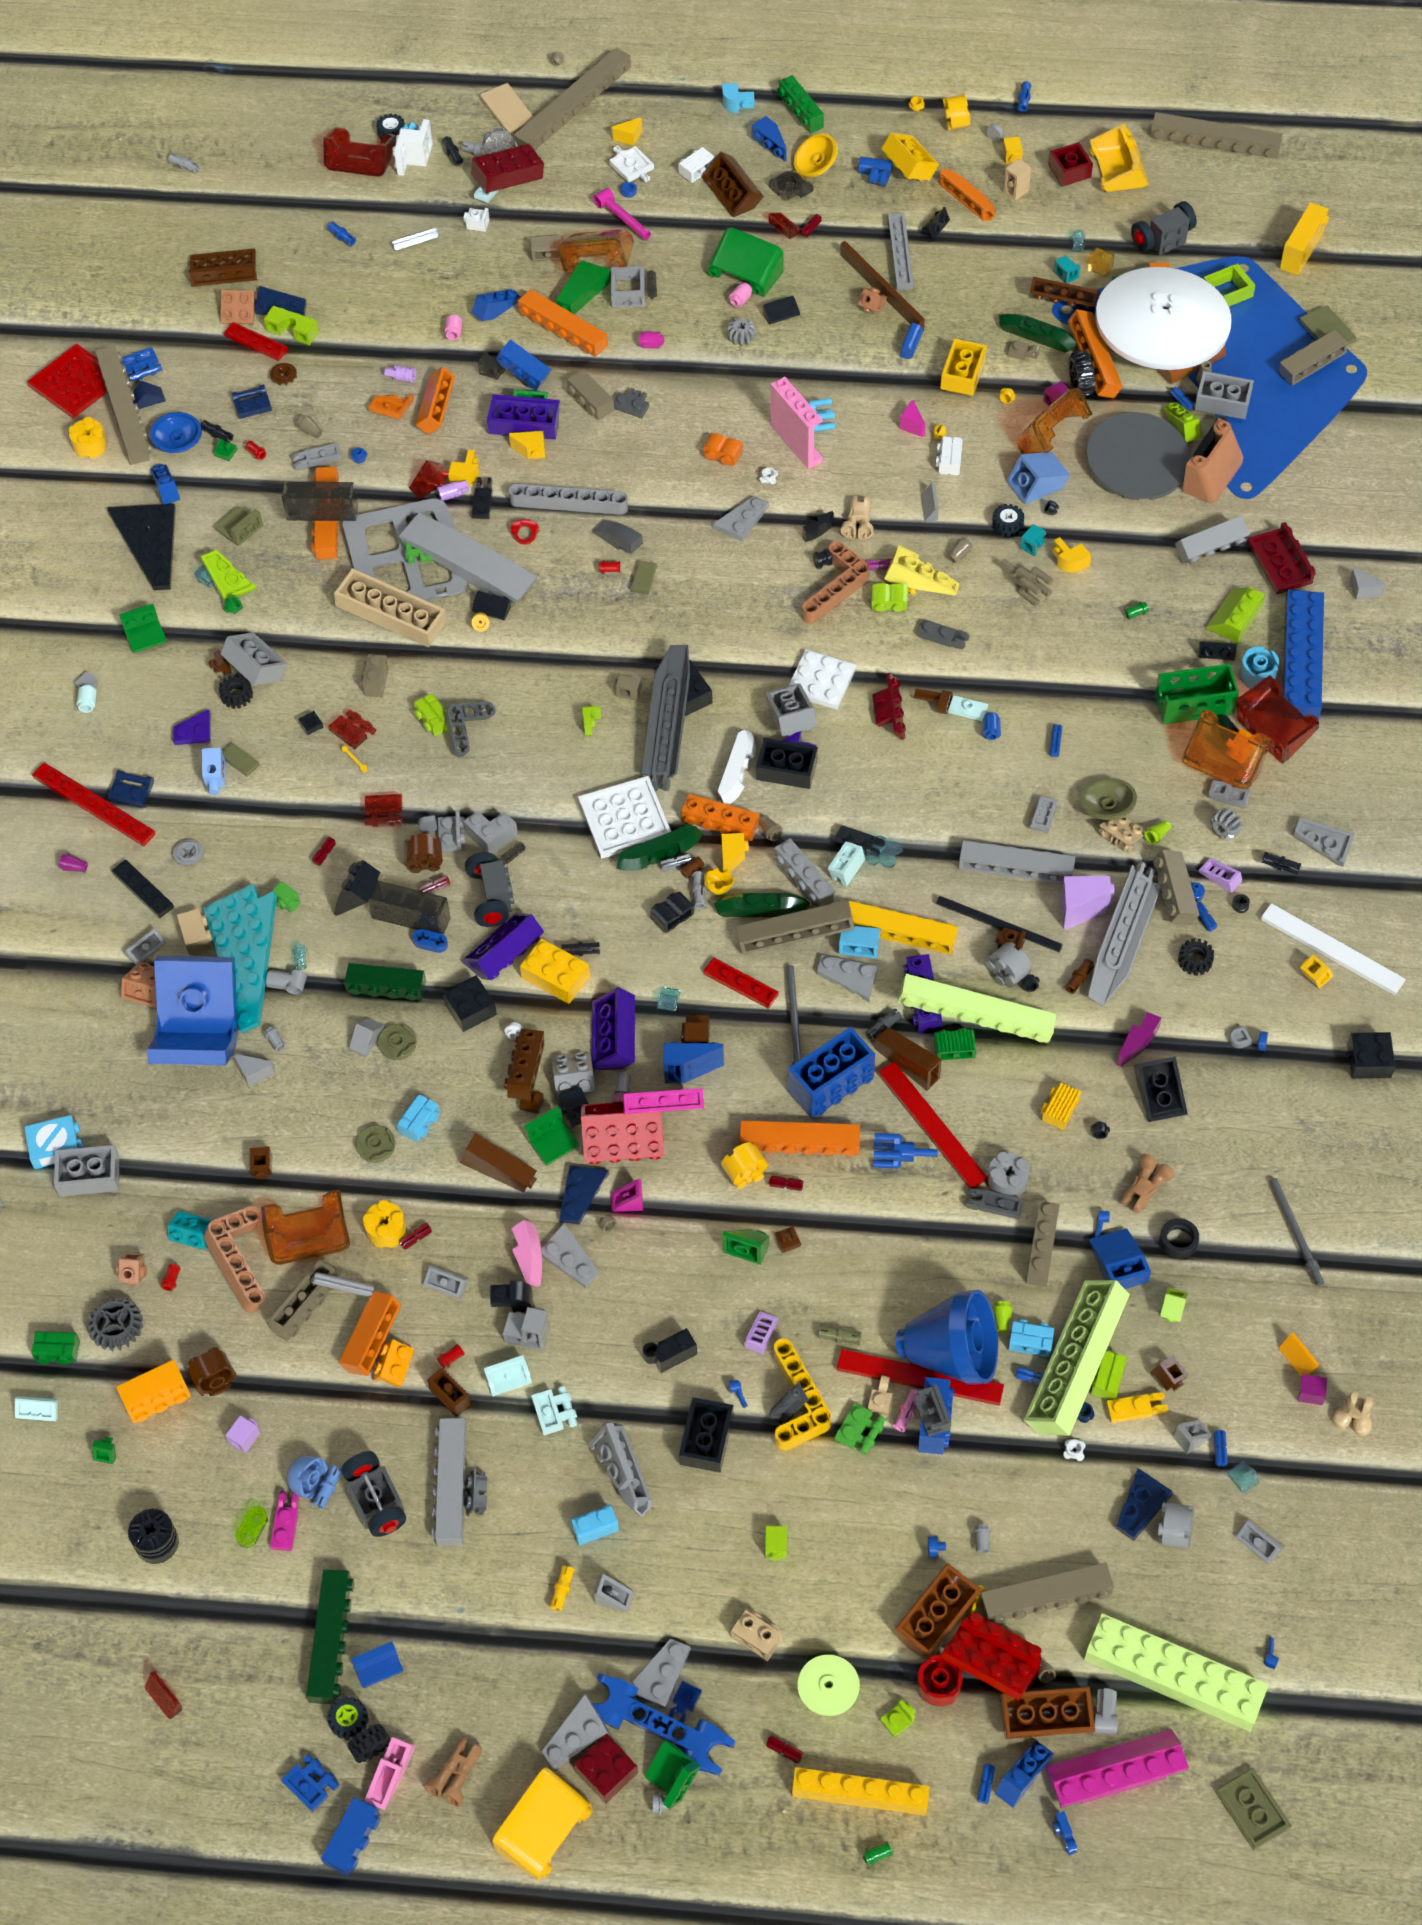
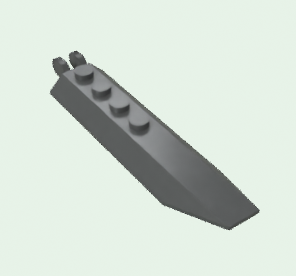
(667, 716)

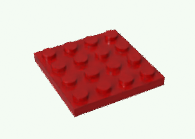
(70, 381)

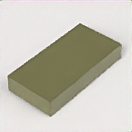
(644, 577)
(240, 760)

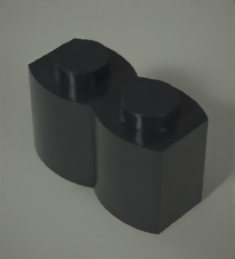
(672, 911)

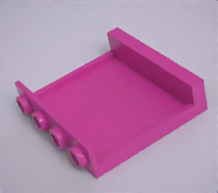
(660, 1100)

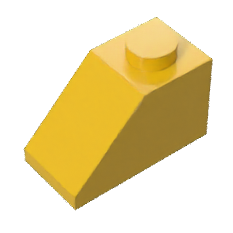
(528, 444)
(733, 850)

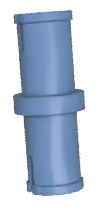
(327, 1487)

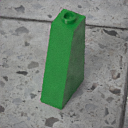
(583, 286)

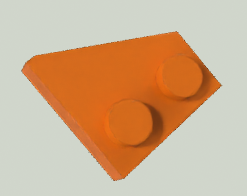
(391, 405)

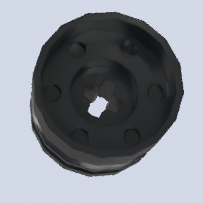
(158, 1545)

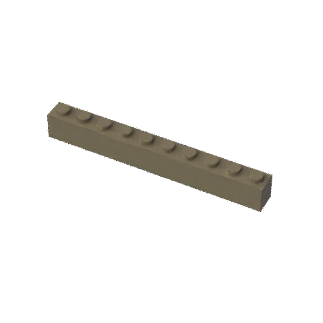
(574, 99)

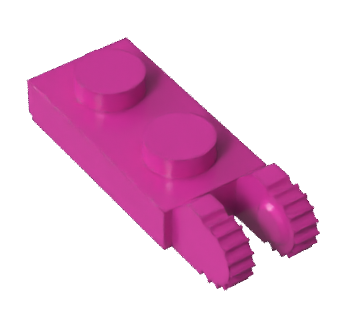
(285, 1523)

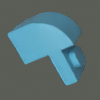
(736, 100)

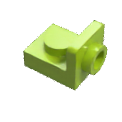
(589, 715)
(898, 1718)

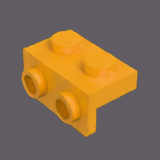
(393, 1363)

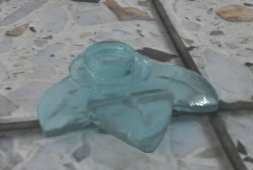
(887, 853)

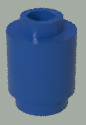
(991, 726)

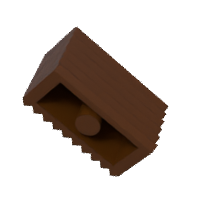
(449, 1392)

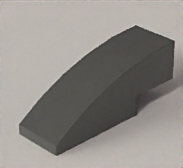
(619, 535)

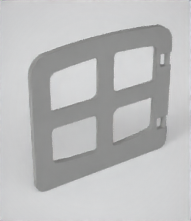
(366, 563)

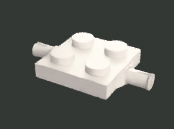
(631, 164)

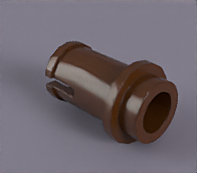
(696, 864)

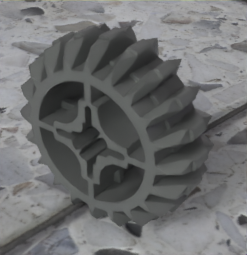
(116, 1312)

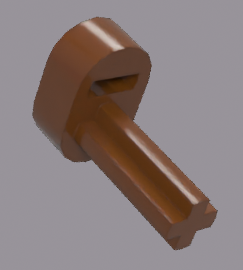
(943, 699)

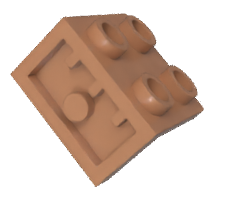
(237, 306)
(140, 985)

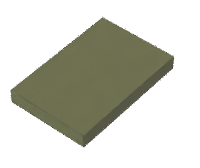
(1324, 321)
(1253, 1808)

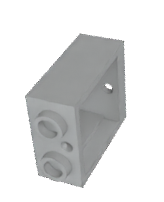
(636, 297)

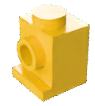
(1322, 971)

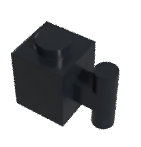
(571, 1104)

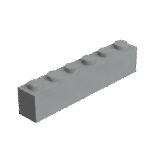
(1015, 862)
(450, 1482)

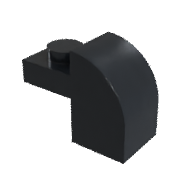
(515, 1294)

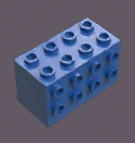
(831, 1072)

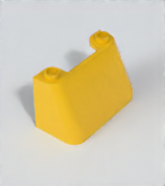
(1119, 160)
(540, 1824)

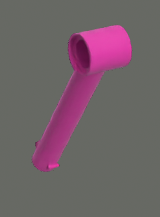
(606, 198)

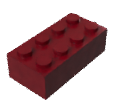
(507, 168)

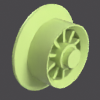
(828, 1685)

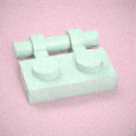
(547, 1410)

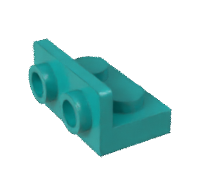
(188, 1230)

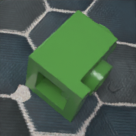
(286, 897)

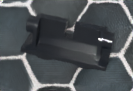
(936, 223)
(1217, 650)

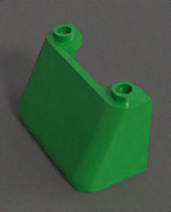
(747, 259)

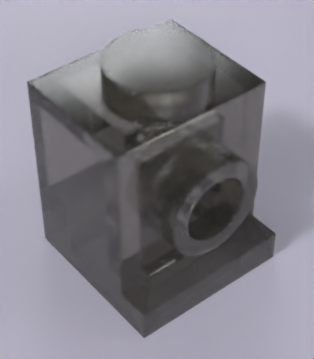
(490, 367)

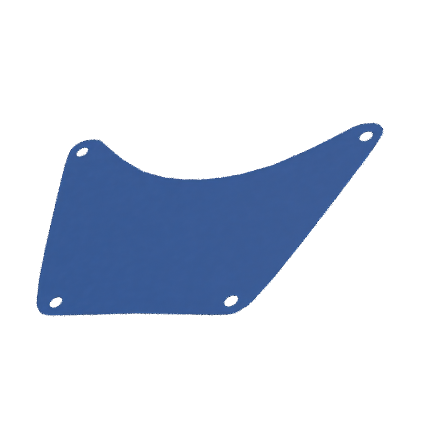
(1279, 415)

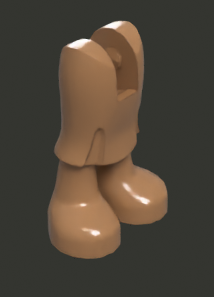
(1142, 1186)
(457, 1767)

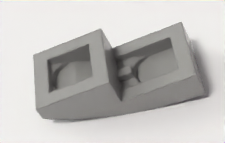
(1229, 795)

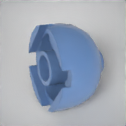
(306, 1475)

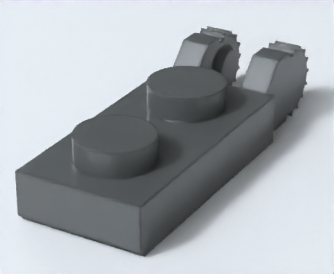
(942, 634)
(995, 1203)

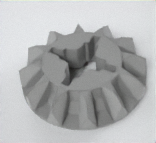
(188, 846)

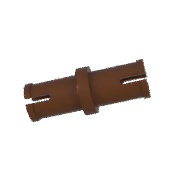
(1079, 976)

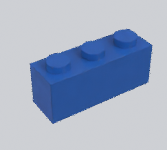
(523, 365)
(351, 1837)

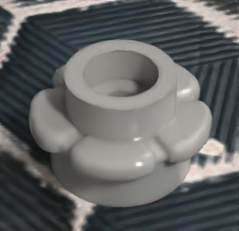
(657, 1803)

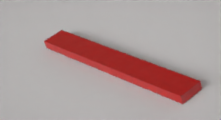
(94, 804)
(932, 1125)
(914, 1376)

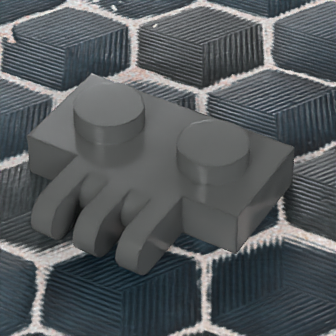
(632, 403)

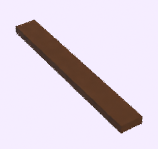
(881, 284)

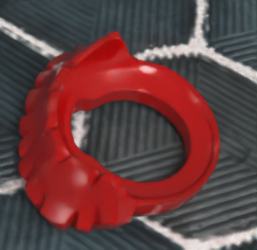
(516, 526)

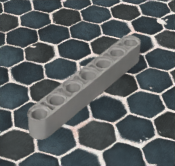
(568, 499)

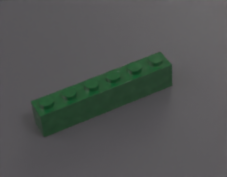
(329, 1637)

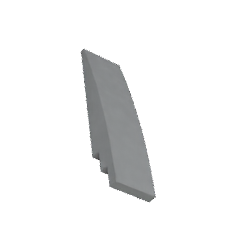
(468, 558)

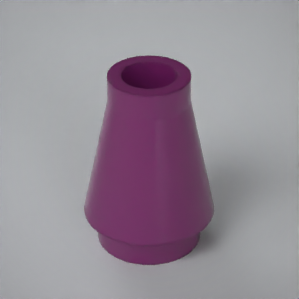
(71, 863)

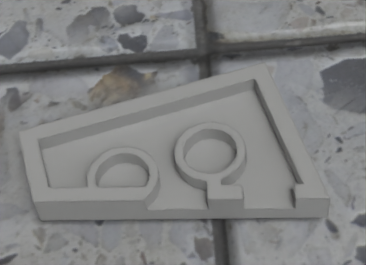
(1325, 839)
(575, 1735)

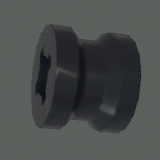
(822, 558)

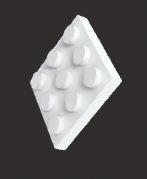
(823, 678)

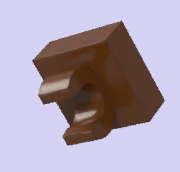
(220, 663)
(532, 1105)
(787, 1239)

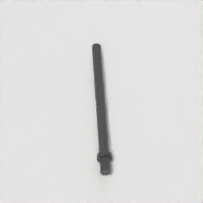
(793, 1014)

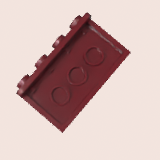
(1282, 559)

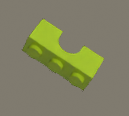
(279, 320)

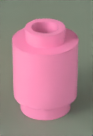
(740, 294)
(453, 327)

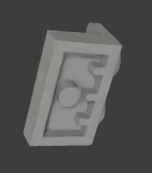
(450, 832)

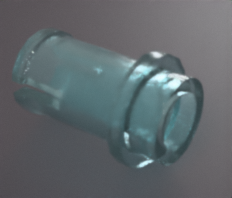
(1078, 237)
(300, 957)

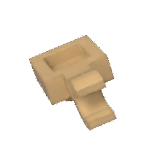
(880, 1399)

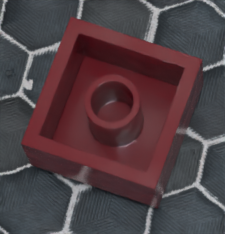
(1070, 164)
(606, 1768)

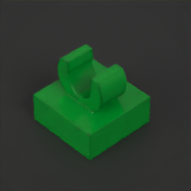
(225, 450)
(104, 1451)

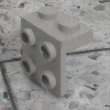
(573, 1072)

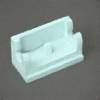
(846, 863)
(507, 1375)

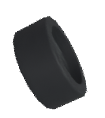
(1179, 1224)

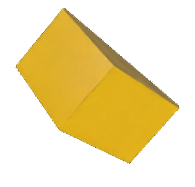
(627, 132)

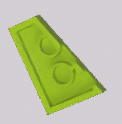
(225, 576)

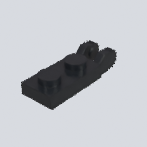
(482, 500)
(859, 838)

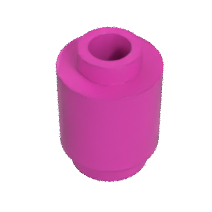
(651, 339)

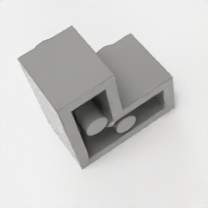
(493, 834)
(528, 1329)

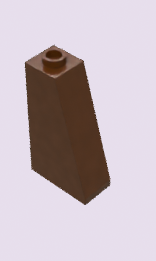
(910, 1057)
(498, 1164)

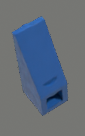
(768, 134)
(491, 305)
(165, 483)
(1023, 1773)

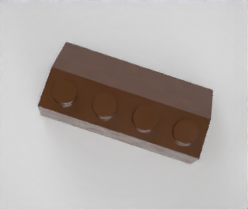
(731, 185)

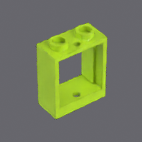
(1239, 277)

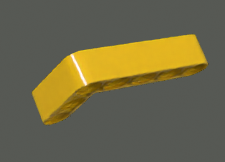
(812, 1412)

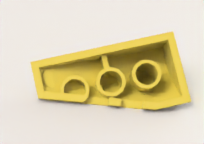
(910, 570)

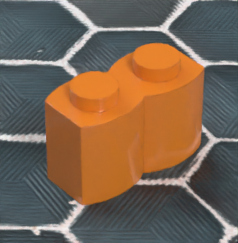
(723, 449)

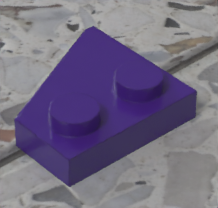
(193, 730)

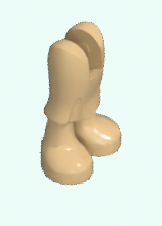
(858, 515)
(1359, 1410)

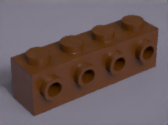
(1062, 291)
(524, 1064)

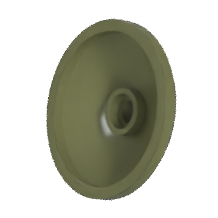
(1108, 798)

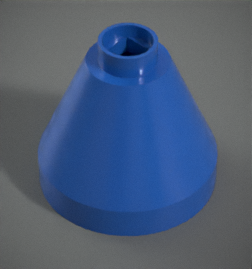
(954, 1338)

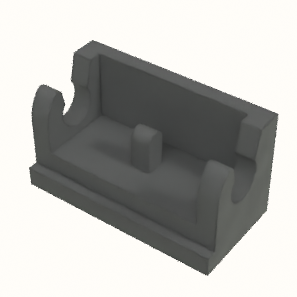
(933, 1411)

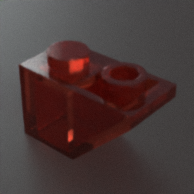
(428, 479)

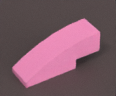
(528, 1252)
(389, 1772)

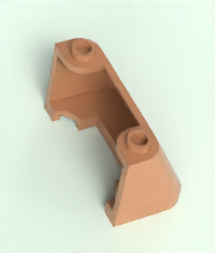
(1210, 476)

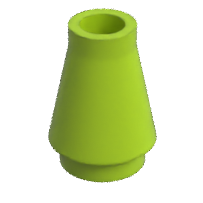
(1156, 832)
(1002, 1313)

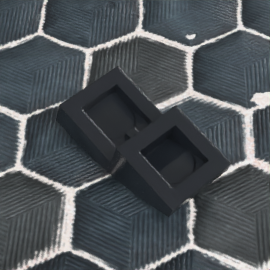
(821, 526)

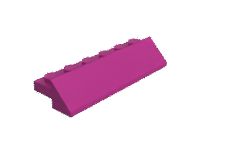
(1117, 1768)

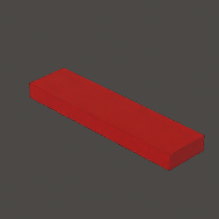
(256, 341)
(741, 983)

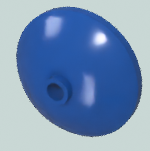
(175, 432)

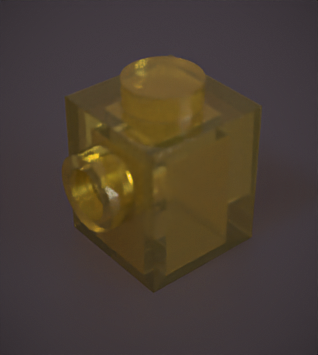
(1100, 262)

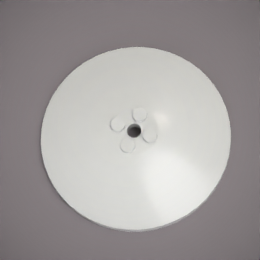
(1168, 339)

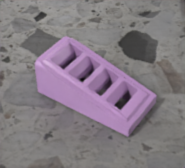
(1228, 883)
(755, 1345)

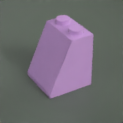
(1085, 898)

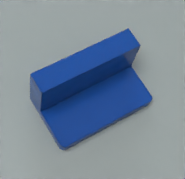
(377, 1664)

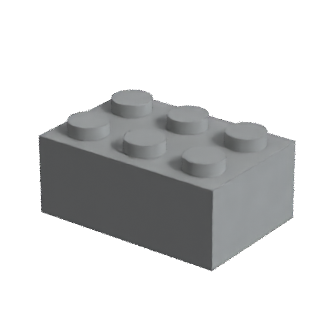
(1224, 395)
(253, 658)
(791, 709)
(86, 1170)

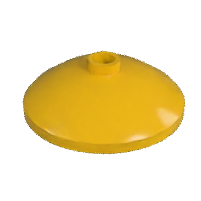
(815, 155)

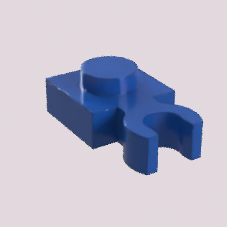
(1062, 1828)

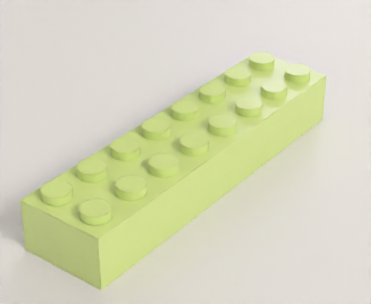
(1076, 1357)
(1176, 1672)

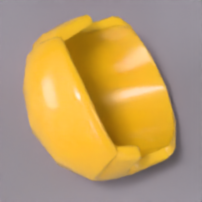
(718, 882)

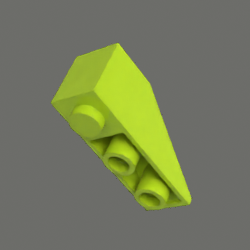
(1183, 421)

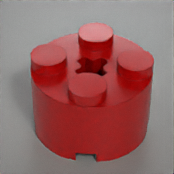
(939, 1693)

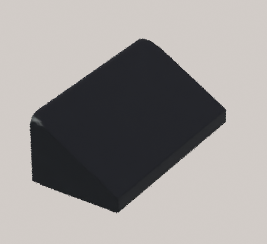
(781, 310)
(491, 605)

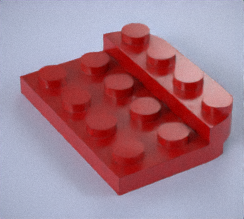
(993, 1655)

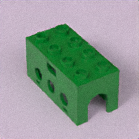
(1200, 694)

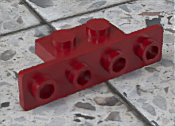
(888, 706)

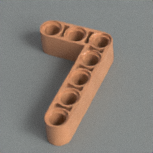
(854, 576)
(233, 1256)

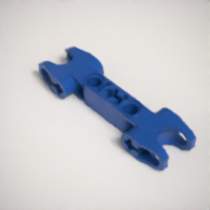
(695, 1741)

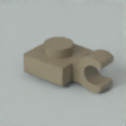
(1021, 350)

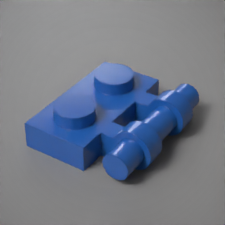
(140, 360)
(305, 1788)

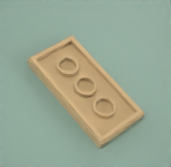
(506, 108)

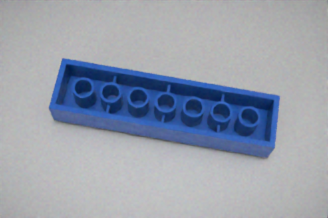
(1303, 651)

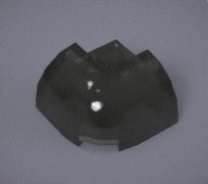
(790, 185)

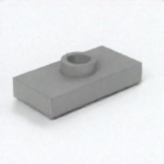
(1043, 814)

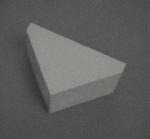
(1366, 585)
(365, 1036)
(254, 1069)
(1191, 1435)
(612, 1594)

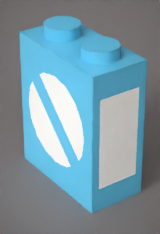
(51, 1136)

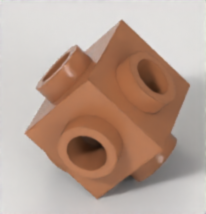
(872, 300)
(131, 1268)

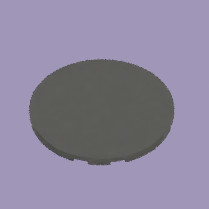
(1137, 456)

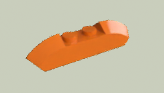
(967, 194)

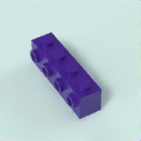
(921, 967)

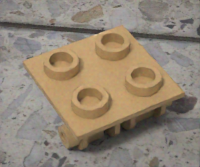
(1123, 831)

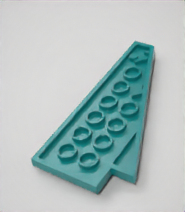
(243, 929)

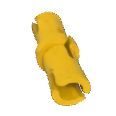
(562, 1588)

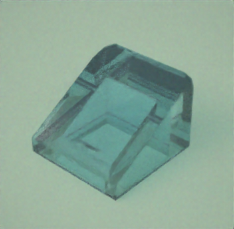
(203, 577)
(668, 999)
(1243, 1477)

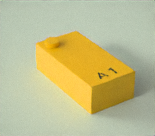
(1304, 238)

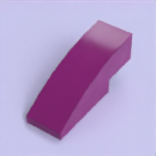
(1139, 1038)

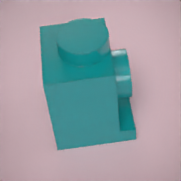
(1066, 269)
(1033, 539)

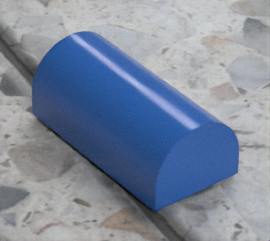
(866, 165)
(911, 341)

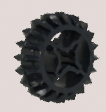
(1082, 372)

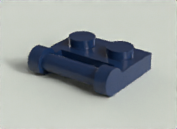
(253, 405)
(128, 793)

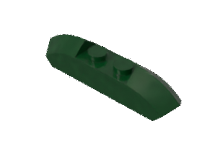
(1037, 331)
(659, 848)
(760, 904)

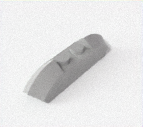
(636, 1494)

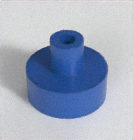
(1198, 891)
(934, 1546)

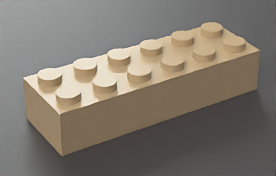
(390, 607)

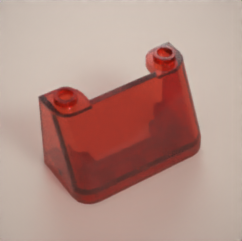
(357, 157)
(1270, 713)

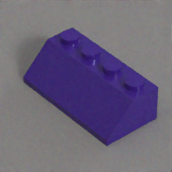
(523, 414)
(503, 946)
(613, 1030)

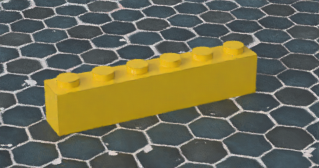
(906, 928)
(860, 1791)

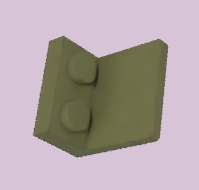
(239, 525)

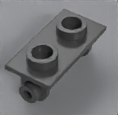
(789, 1404)
(473, 1501)

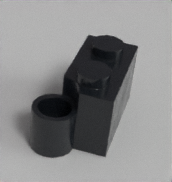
(671, 1350)

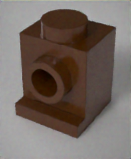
(1012, 936)
(261, 1162)
(1170, 1374)

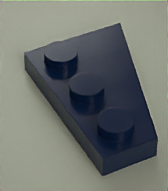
(268, 298)
(579, 1192)
(1142, 1504)

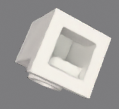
(477, 219)

